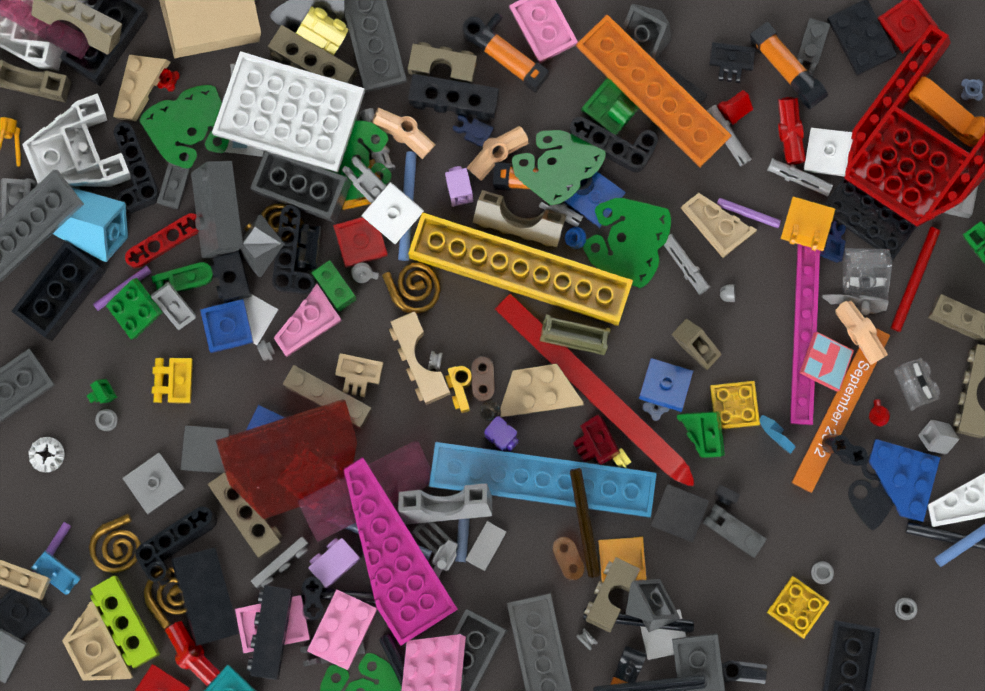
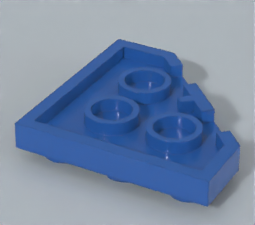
(905, 477)

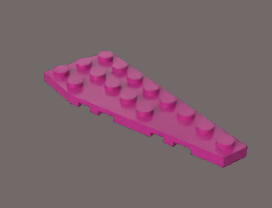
(399, 573)

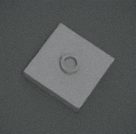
(153, 483)

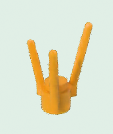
(7, 129)

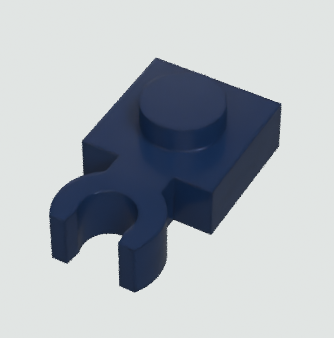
(476, 132)
(834, 244)

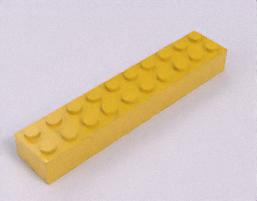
(520, 269)

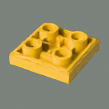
(736, 404)
(798, 607)

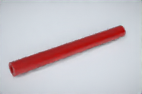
(915, 279)

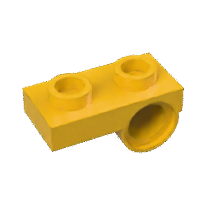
(459, 399)

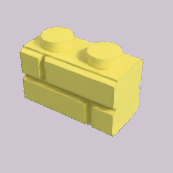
(322, 30)

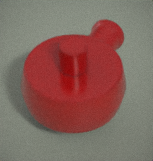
(879, 414)

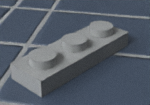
(281, 563)

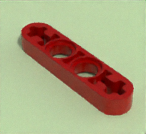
(161, 237)

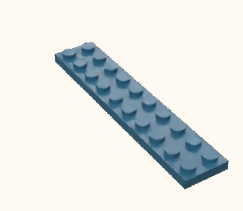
(542, 479)

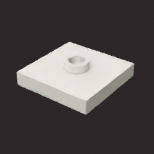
(828, 151)
(392, 213)

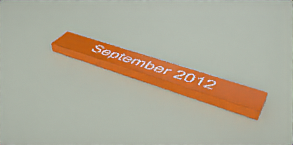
(836, 418)

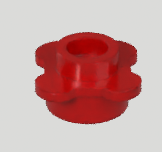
(164, 76)

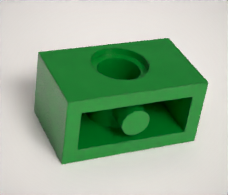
(334, 286)

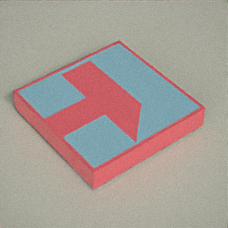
(826, 361)

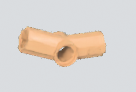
(413, 138)
(507, 144)
(861, 331)

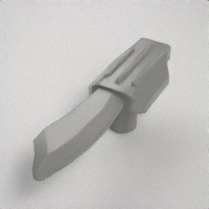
(864, 303)
(444, 557)

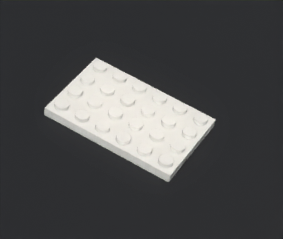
(288, 111)

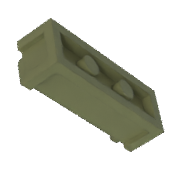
(574, 335)

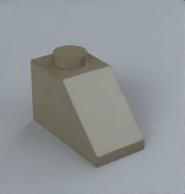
(696, 344)

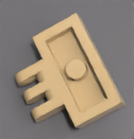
(358, 372)

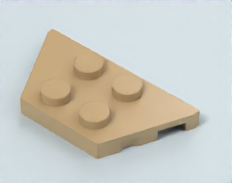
(538, 391)
(94, 649)

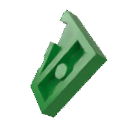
(705, 432)

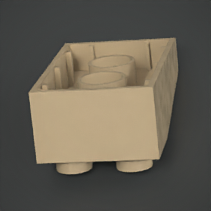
(209, 24)

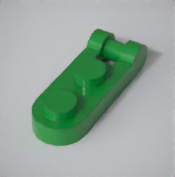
(185, 277)

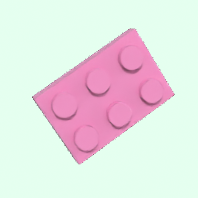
(543, 27)
(296, 630)
(342, 630)

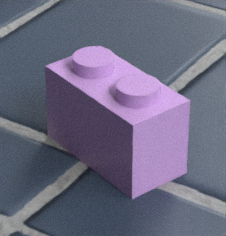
(459, 186)
(333, 562)

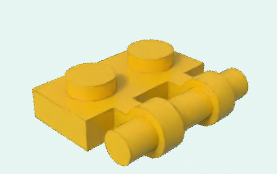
(180, 380)

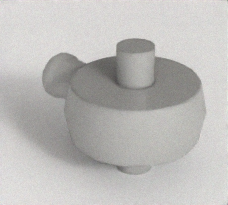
(362, 273)

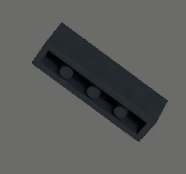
(271, 632)

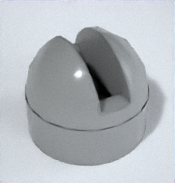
(727, 293)

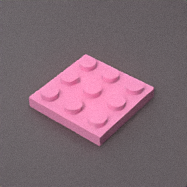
(434, 664)

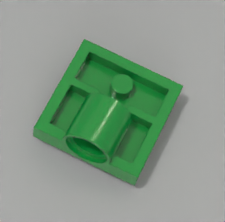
(610, 107)
(134, 308)

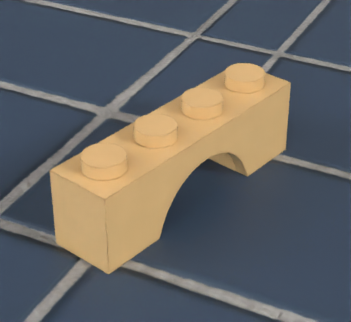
(408, 333)

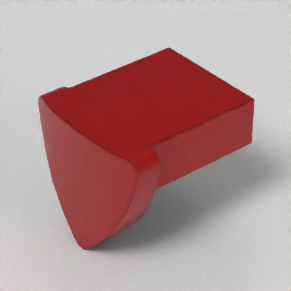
(736, 107)

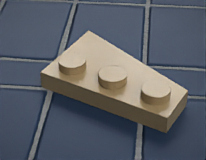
(137, 83)
(718, 227)

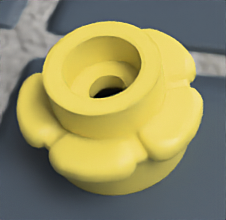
(622, 459)

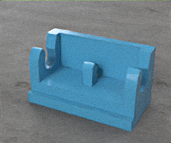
(60, 575)

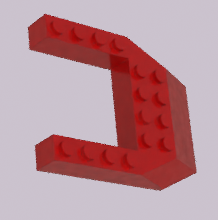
(902, 158)

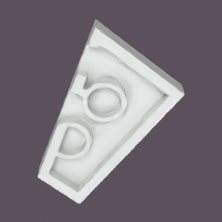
(960, 504)

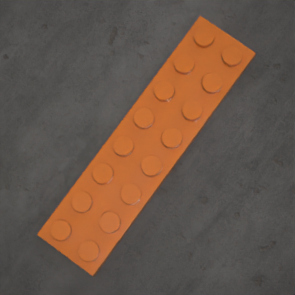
(653, 91)

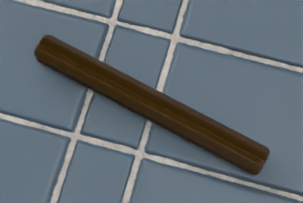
(584, 522)

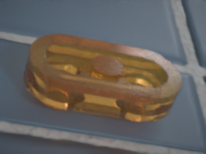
(568, 558)

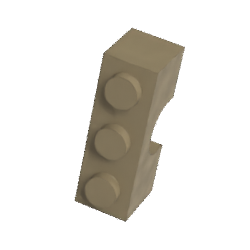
(425, 57)
(619, 576)

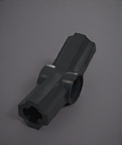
(747, 672)

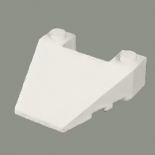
(28, 45)
(69, 148)

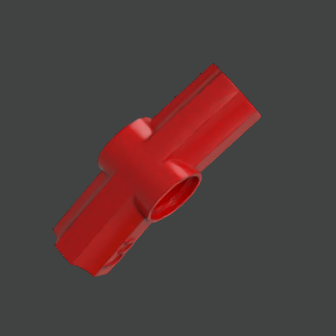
(791, 130)
(189, 655)

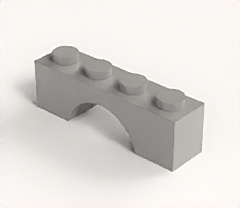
(421, 507)

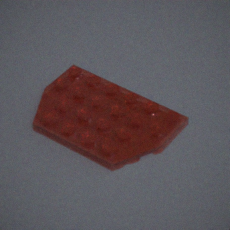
(289, 457)

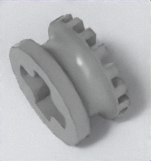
(435, 362)
(586, 639)

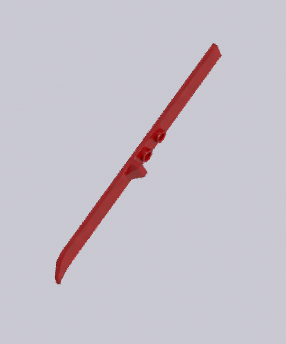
(597, 392)

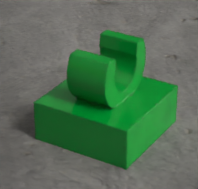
(101, 392)

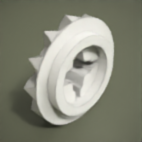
(51, 463)

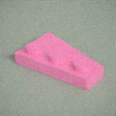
(308, 322)

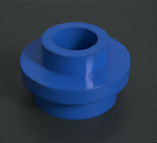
(570, 237)

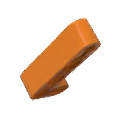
(948, 112)

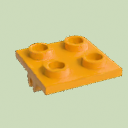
(807, 224)

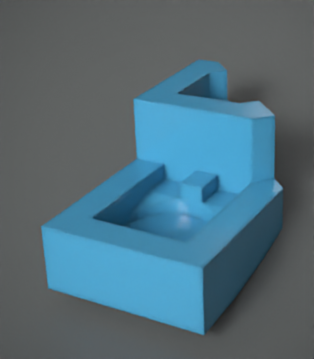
(774, 430)

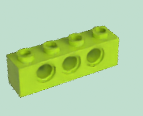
(113, 588)

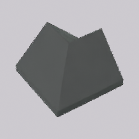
(648, 29)
(260, 245)
(651, 603)

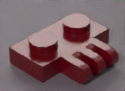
(596, 441)

